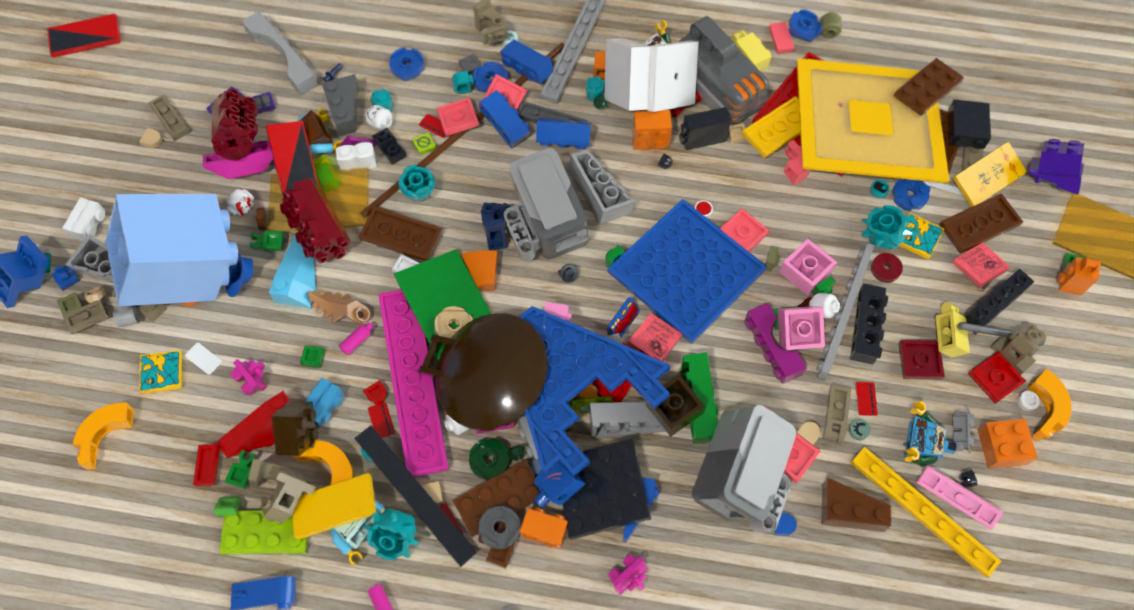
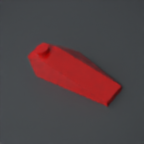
(254, 430)

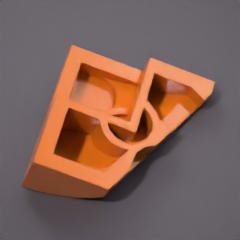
(482, 268)

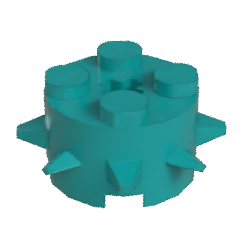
(886, 227)
(392, 534)

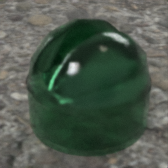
(600, 103)
(516, 451)

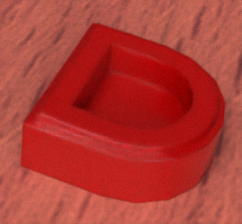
(376, 393)

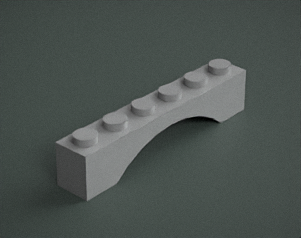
(262, 32)

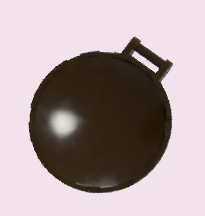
(488, 371)

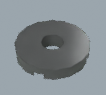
(499, 540)

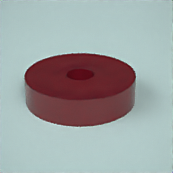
(892, 262)

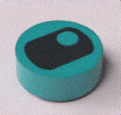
(879, 188)

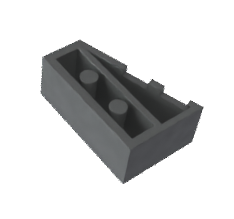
(343, 101)

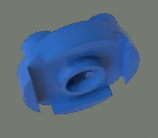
(804, 32)
(408, 71)
(482, 73)
(915, 201)

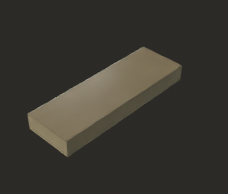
(169, 117)

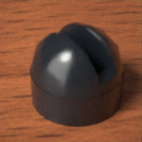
(665, 162)
(969, 478)

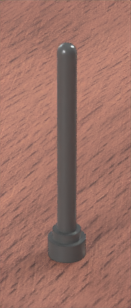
(989, 330)

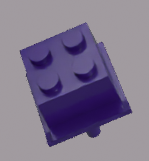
(1060, 164)

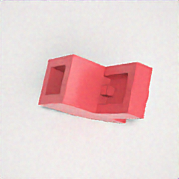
(793, 168)

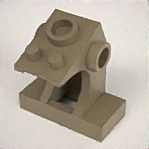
(492, 19)
(1024, 344)
(260, 472)
(286, 484)

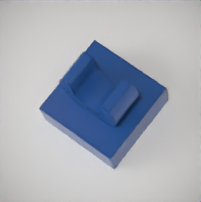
(65, 277)

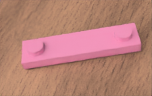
(959, 497)

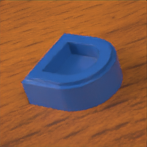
(786, 525)

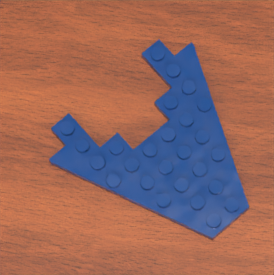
(574, 362)

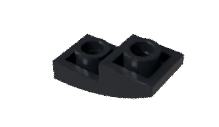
(389, 146)

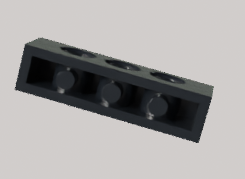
(999, 299)
(860, 349)

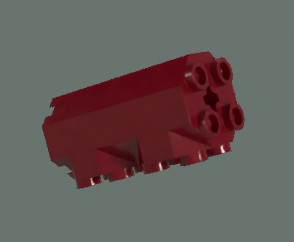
(233, 125)
(316, 221)

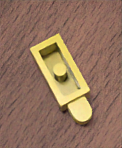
(752, 49)
(951, 339)

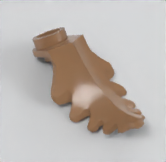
(338, 307)

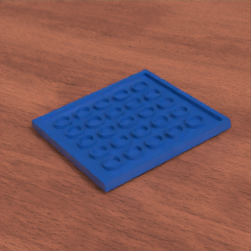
(687, 270)

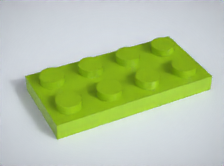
(253, 534)

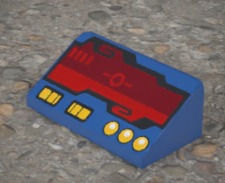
(623, 318)

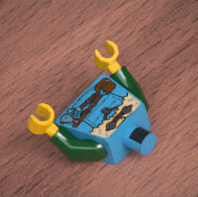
(926, 438)

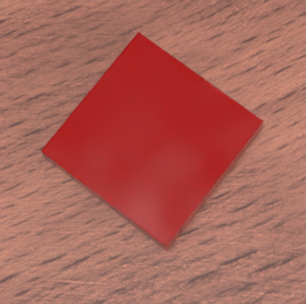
(996, 377)

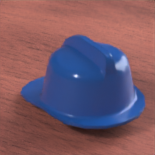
(239, 275)

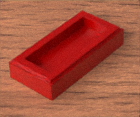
(206, 465)

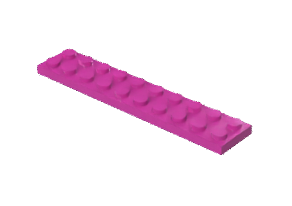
(413, 391)

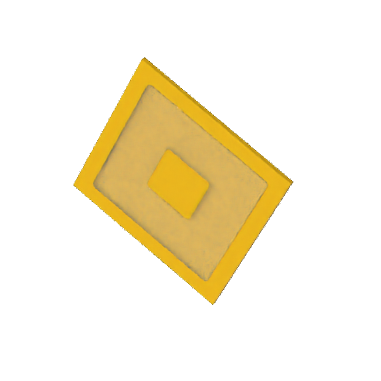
(861, 128)

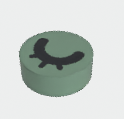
(859, 429)

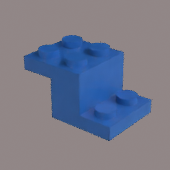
(21, 270)

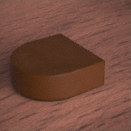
(261, 218)

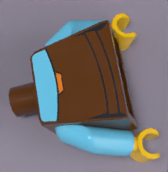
(316, 132)

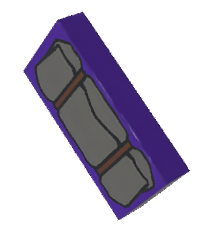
(264, 102)

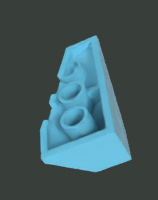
(294, 278)

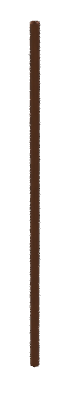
(433, 155)

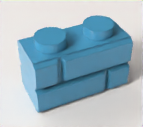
(325, 398)

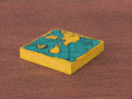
(923, 237)
(160, 372)

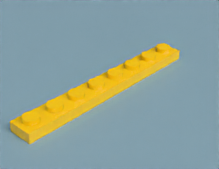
(926, 513)

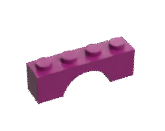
(785, 364)

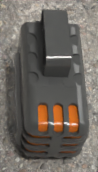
(725, 73)

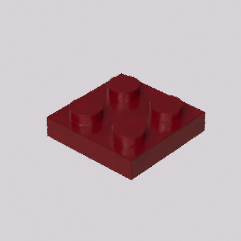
(921, 360)

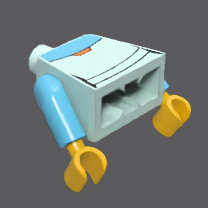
(353, 533)

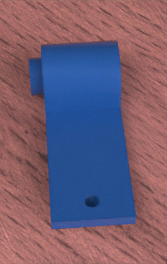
(264, 592)

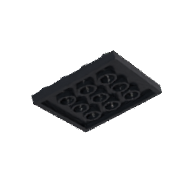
(611, 493)

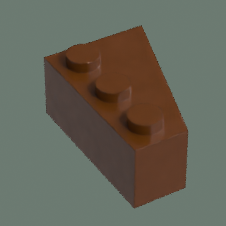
(853, 509)

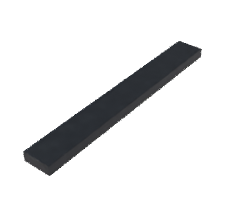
(415, 496)

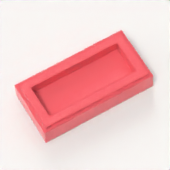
(781, 37)

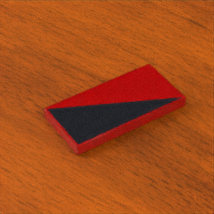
(83, 35)
(290, 153)

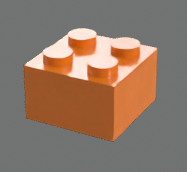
(651, 130)
(1007, 443)

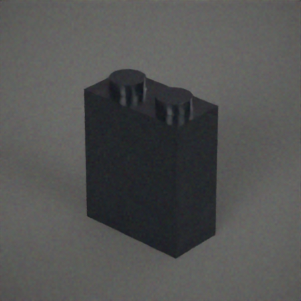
(969, 124)
(705, 128)

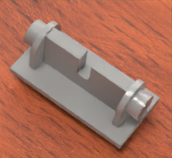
(964, 422)

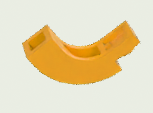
(1056, 402)
(96, 427)
(330, 455)

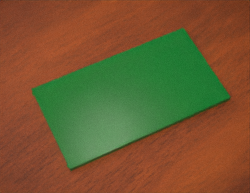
(439, 285)

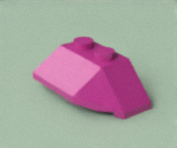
(253, 163)

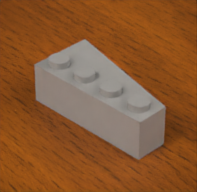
(598, 187)
(92, 260)

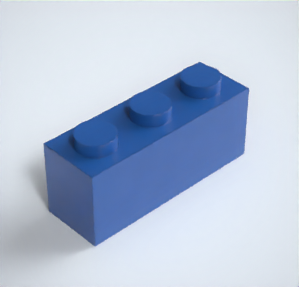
(526, 61)
(504, 119)
(563, 133)

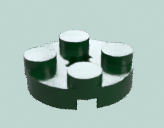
(477, 460)

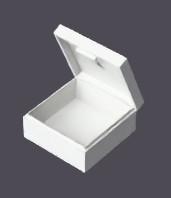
(644, 75)

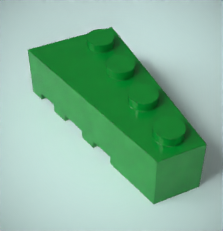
(697, 375)

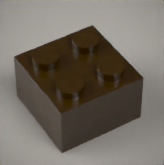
(679, 408)
(294, 428)

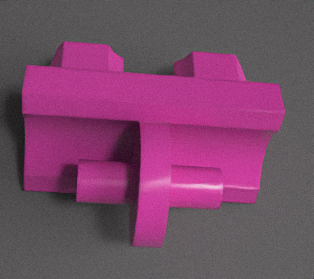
(252, 373)
(631, 577)

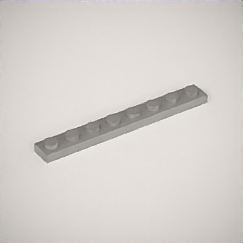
(572, 50)
(847, 301)

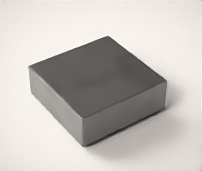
(469, 64)

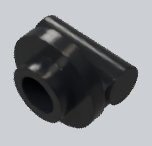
(568, 273)

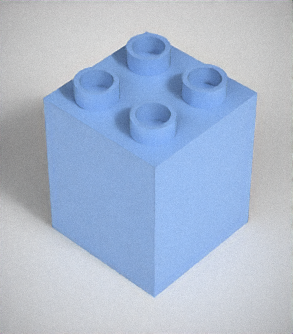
(169, 248)

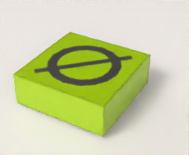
(424, 143)

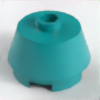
(416, 183)

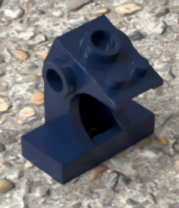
(492, 220)

